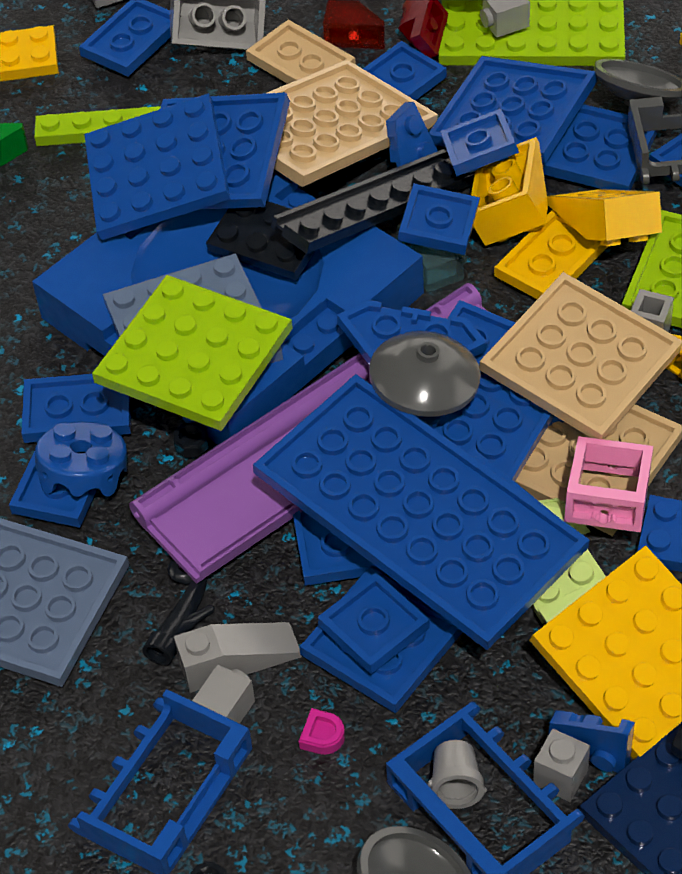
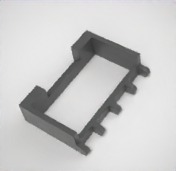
(647, 115)

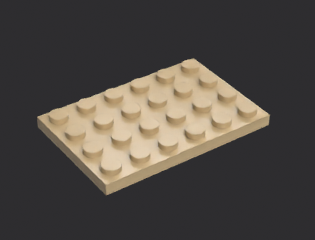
(337, 121)

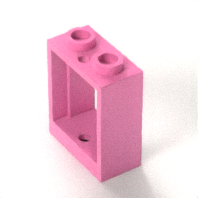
(623, 507)

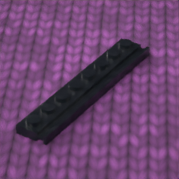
(366, 202)

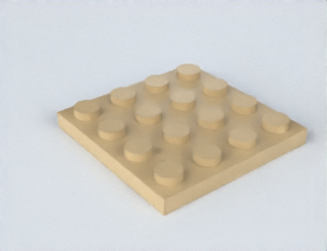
(581, 356)
(550, 464)

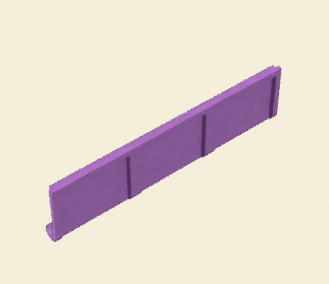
(217, 502)

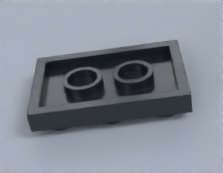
(256, 243)

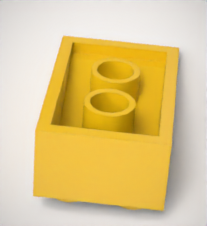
(511, 195)
(610, 214)

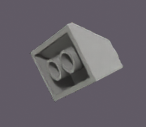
(217, 23)

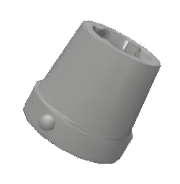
(456, 775)

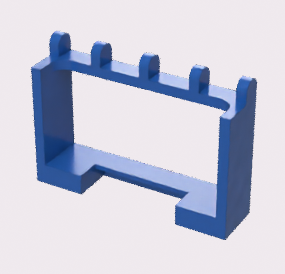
(416, 793)
(175, 836)

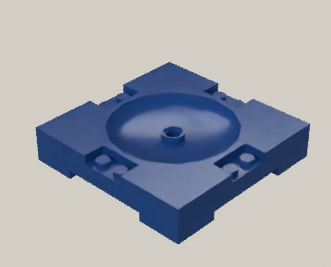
(334, 280)

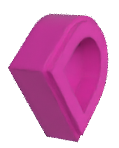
(322, 733)

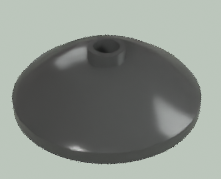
(637, 80)
(424, 373)
(408, 852)

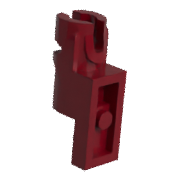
(424, 24)

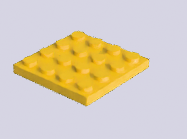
(624, 648)

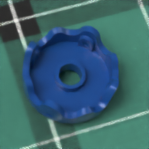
(97, 468)

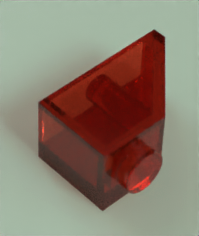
(353, 25)

